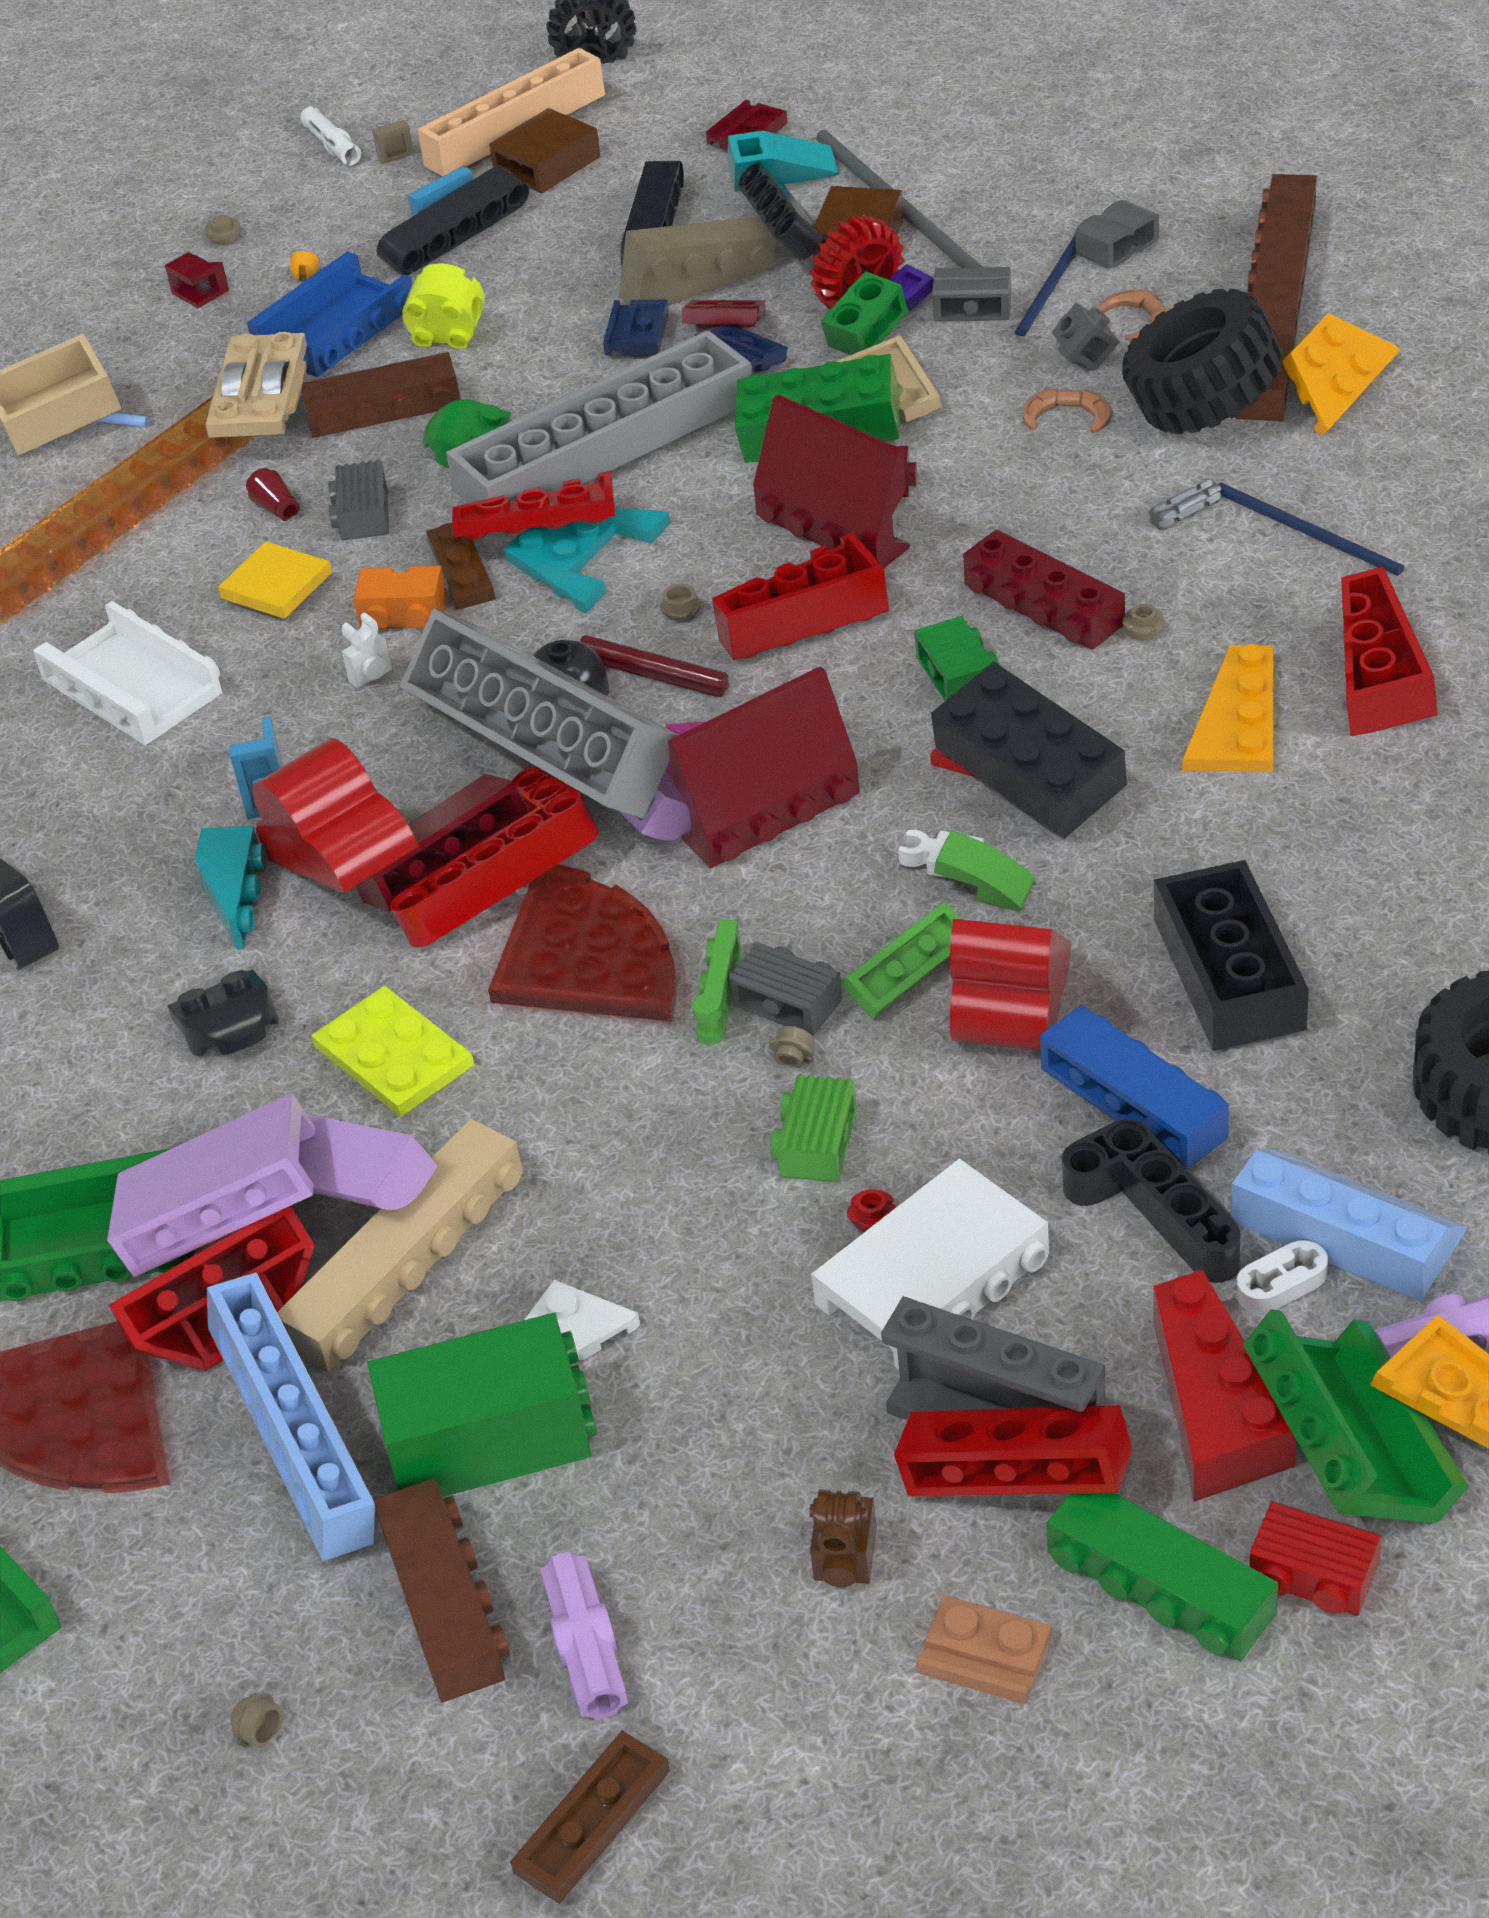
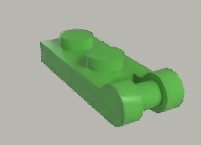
(714, 998)

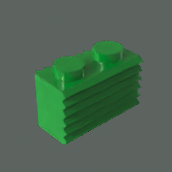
(951, 654)

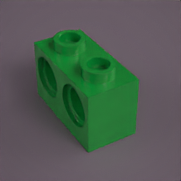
(864, 314)

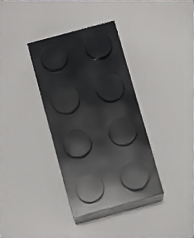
(1029, 749)
(1230, 955)

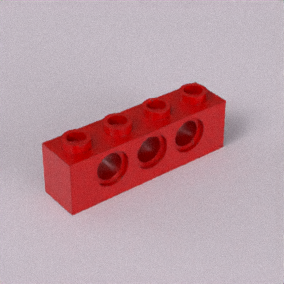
(1014, 1451)

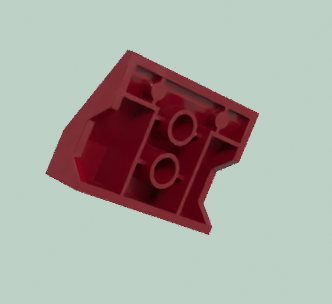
(829, 480)
(763, 767)

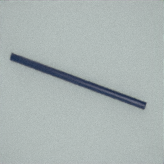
(1047, 289)
(1311, 530)

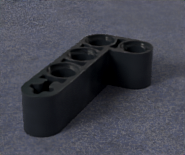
(23, 923)
(1134, 1161)

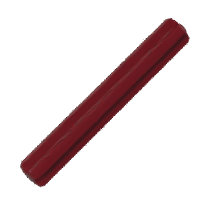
(659, 667)

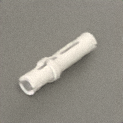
(335, 139)

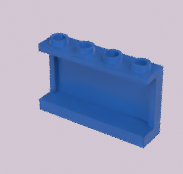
(335, 311)

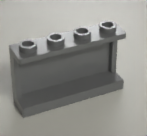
(972, 1366)

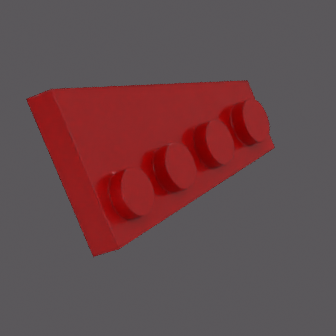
(537, 508)

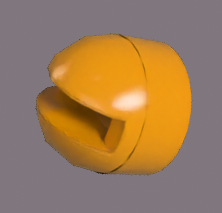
(303, 264)

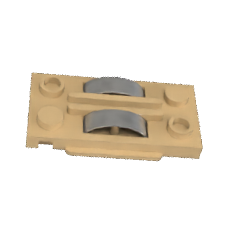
(257, 385)

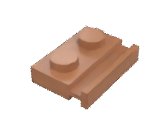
(984, 1649)

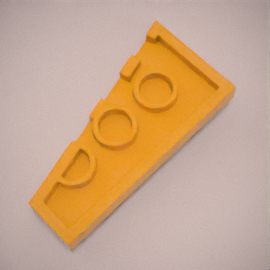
(1237, 716)
(1442, 1378)

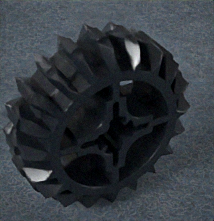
(595, 14)

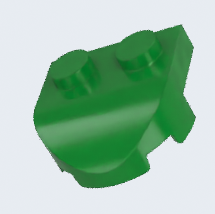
(459, 424)

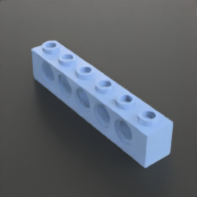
(291, 1417)

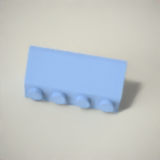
(1353, 1222)

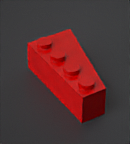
(802, 600)
(1220, 1403)

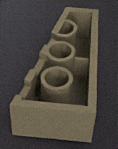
(693, 258)

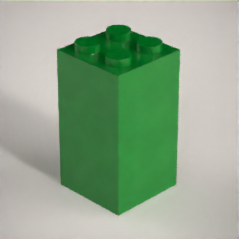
(484, 1406)

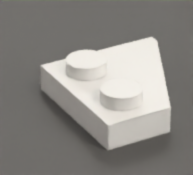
(585, 1315)

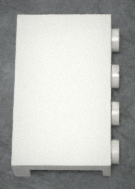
(132, 675)
(944, 1246)

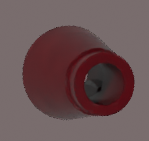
(270, 492)

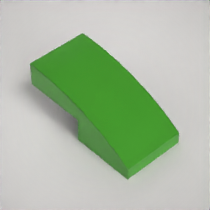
(996, 875)

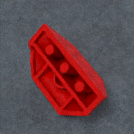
(171, 1311)

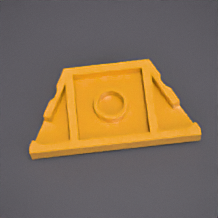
(1335, 367)

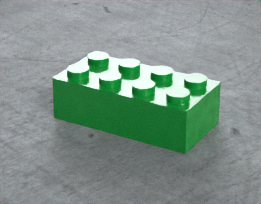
(852, 391)

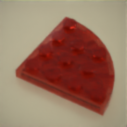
(586, 951)
(81, 1413)

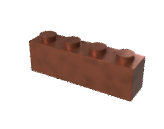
(380, 394)
(440, 1590)

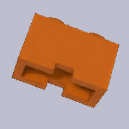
(400, 597)

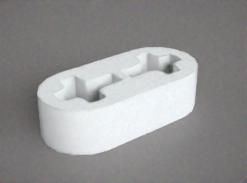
(1284, 1280)

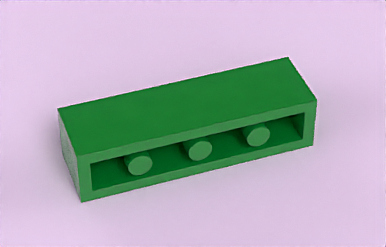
(1163, 1571)

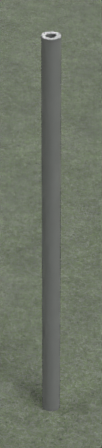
(910, 213)

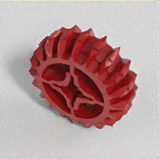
(849, 252)

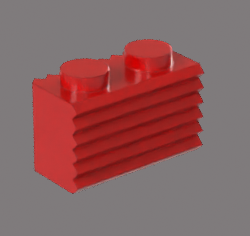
(1316, 1558)

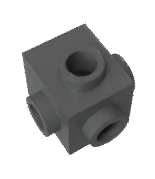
(1085, 336)

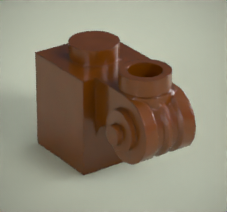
(842, 1537)

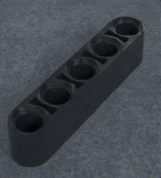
(655, 197)
(780, 211)
(453, 220)

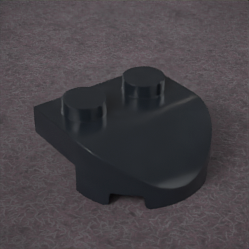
(226, 1014)

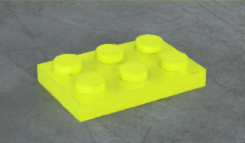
(392, 1050)

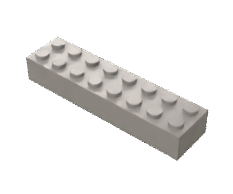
(603, 422)
(539, 713)

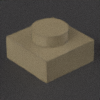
(393, 141)

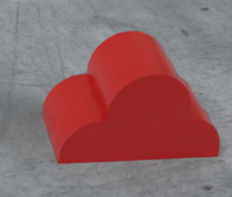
(329, 819)
(1005, 982)

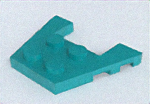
(562, 552)

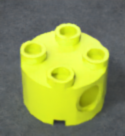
(443, 306)

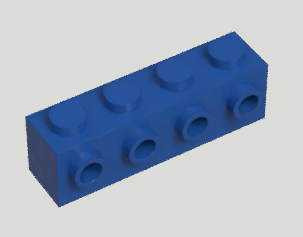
(1134, 1084)

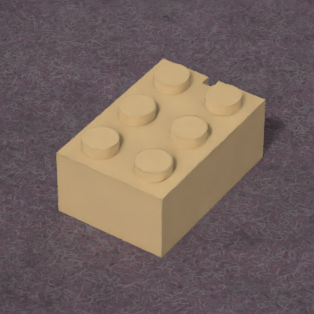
(54, 394)

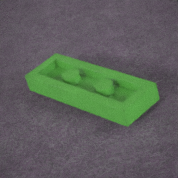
(903, 962)

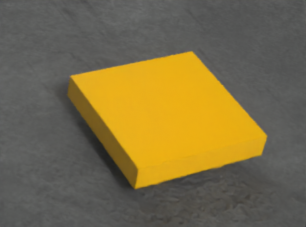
(275, 579)

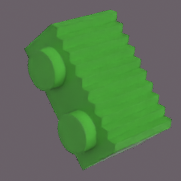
(815, 1128)

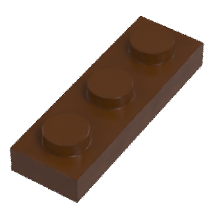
(461, 567)
(590, 1816)

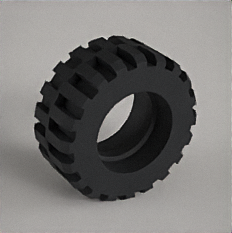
(1202, 361)
(1446, 1066)

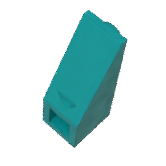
(784, 156)
(229, 872)

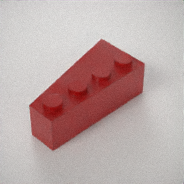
(1383, 660)

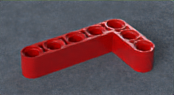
(548, 834)

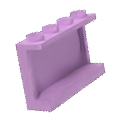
(210, 1186)

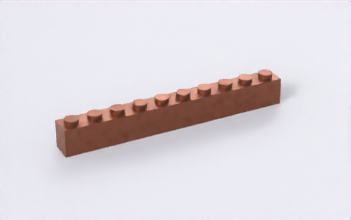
(1279, 274)

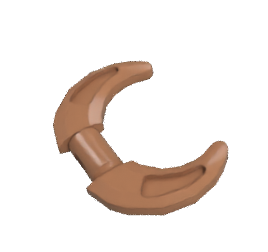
(1136, 298)
(1088, 400)

